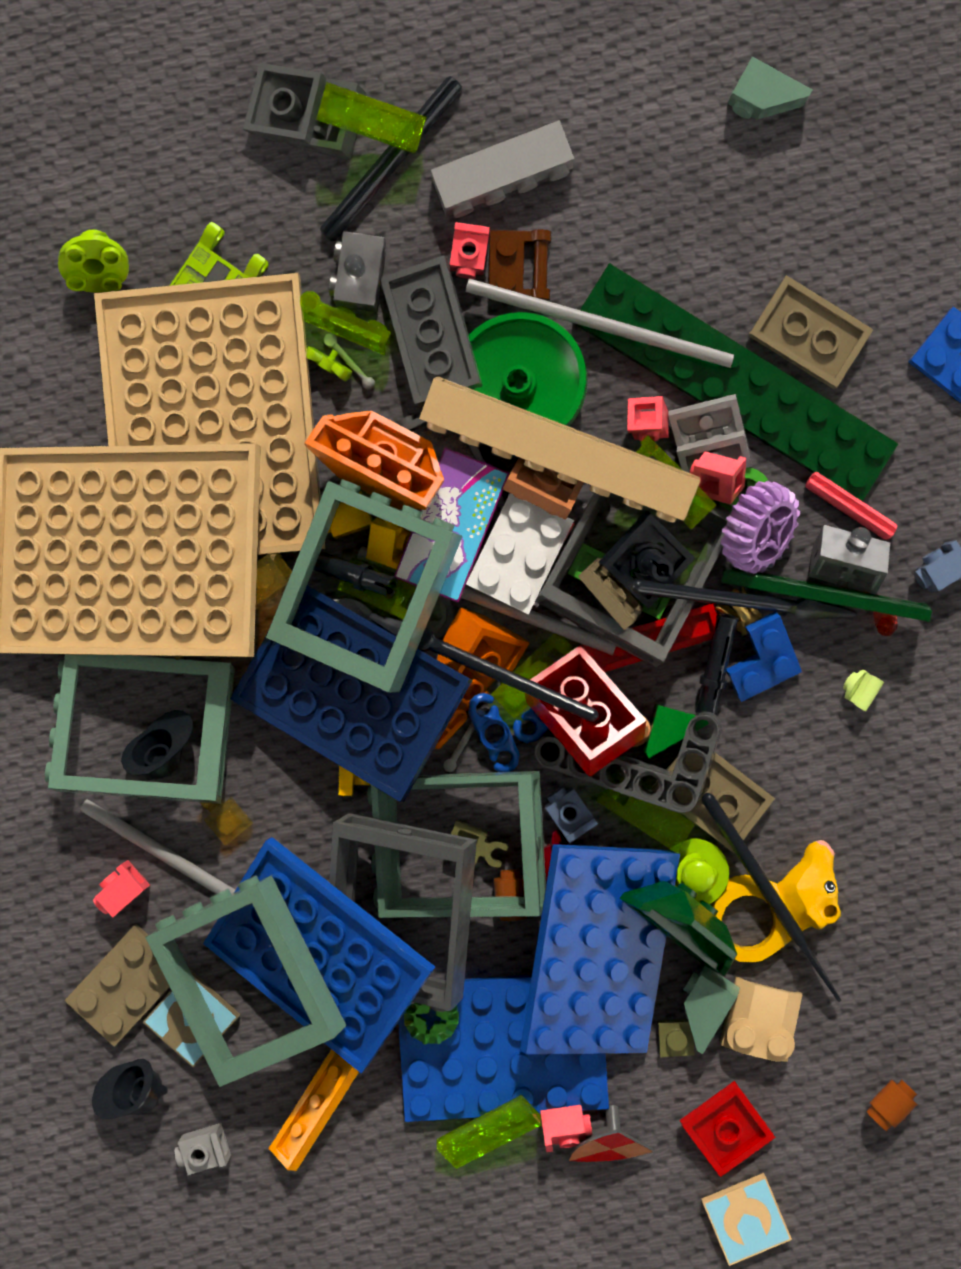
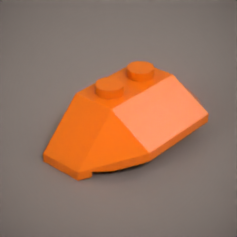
(378, 457)

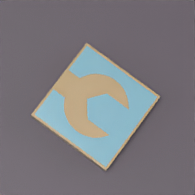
(746, 1219)

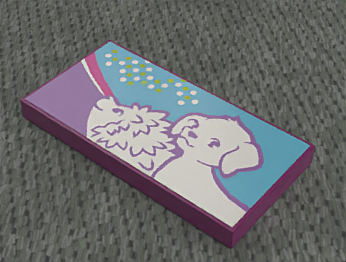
(468, 502)

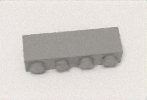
(503, 169)

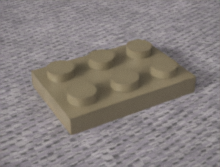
(810, 332)
(736, 793)
(120, 987)

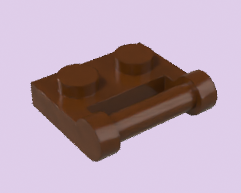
(508, 261)

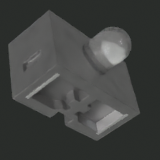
(358, 271)
(850, 558)

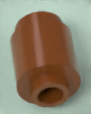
(509, 884)
(892, 1104)

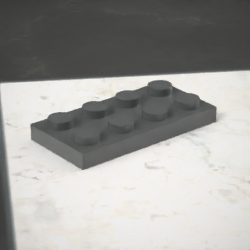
(430, 327)

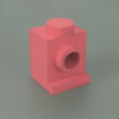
(469, 235)
(649, 423)
(720, 476)
(120, 889)
(565, 1126)

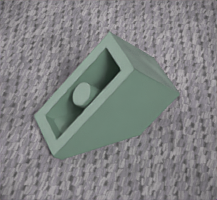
(766, 92)
(708, 1004)

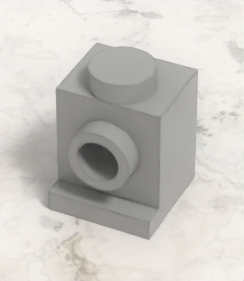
(210, 1141)

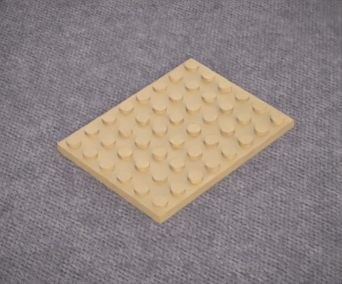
(218, 370)
(129, 550)

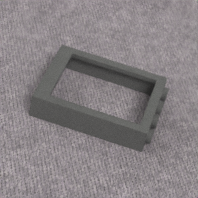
(606, 627)
(353, 828)

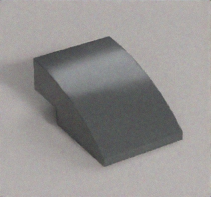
(286, 111)

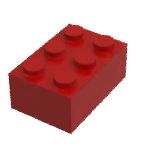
(588, 742)

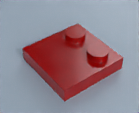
(727, 1129)

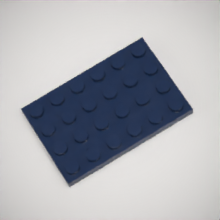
(349, 721)

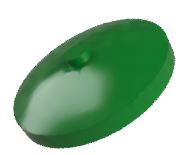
(531, 365)

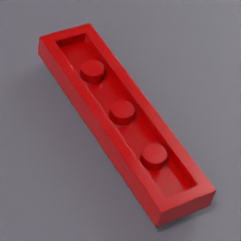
(696, 629)

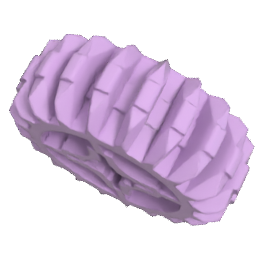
(760, 527)

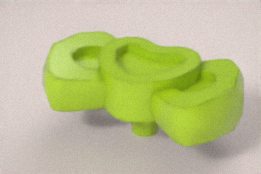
(329, 363)

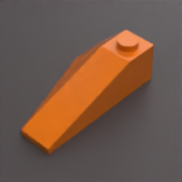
(486, 640)

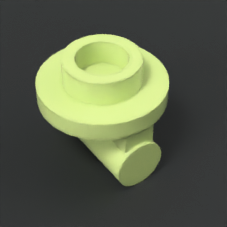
(862, 688)

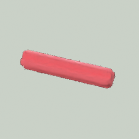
(851, 506)

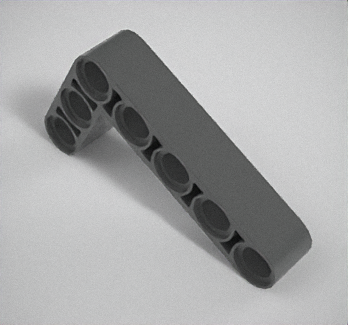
(636, 769)

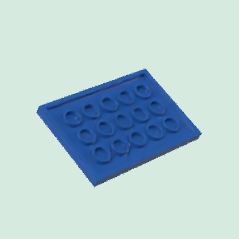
(595, 953)
(361, 960)
(484, 1062)

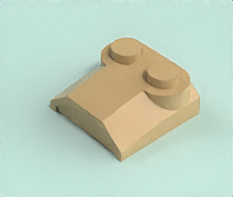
(762, 1021)

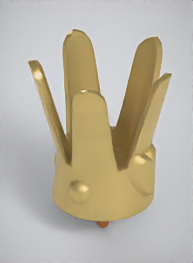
(745, 615)

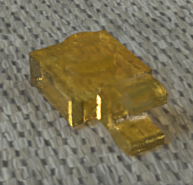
(226, 819)

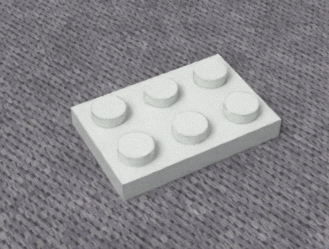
(519, 554)

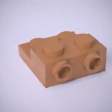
(542, 489)

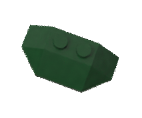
(685, 922)

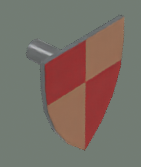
(609, 1142)

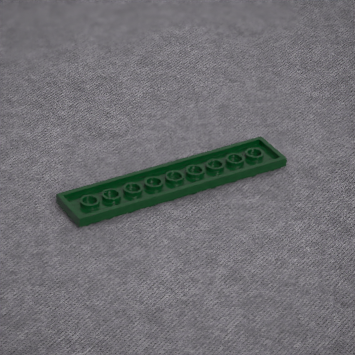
(769, 400)

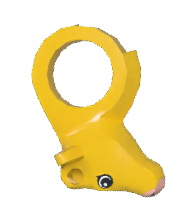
(806, 891)

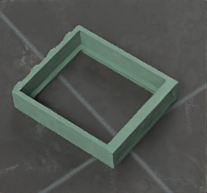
(392, 675)
(213, 740)
(386, 860)
(294, 956)

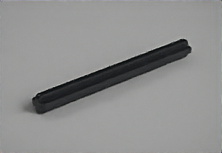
(387, 163)

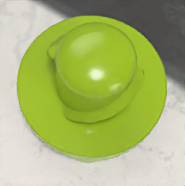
(93, 263)
(702, 869)

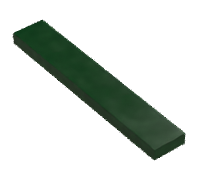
(827, 593)

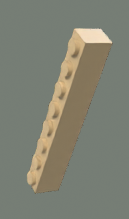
(559, 448)

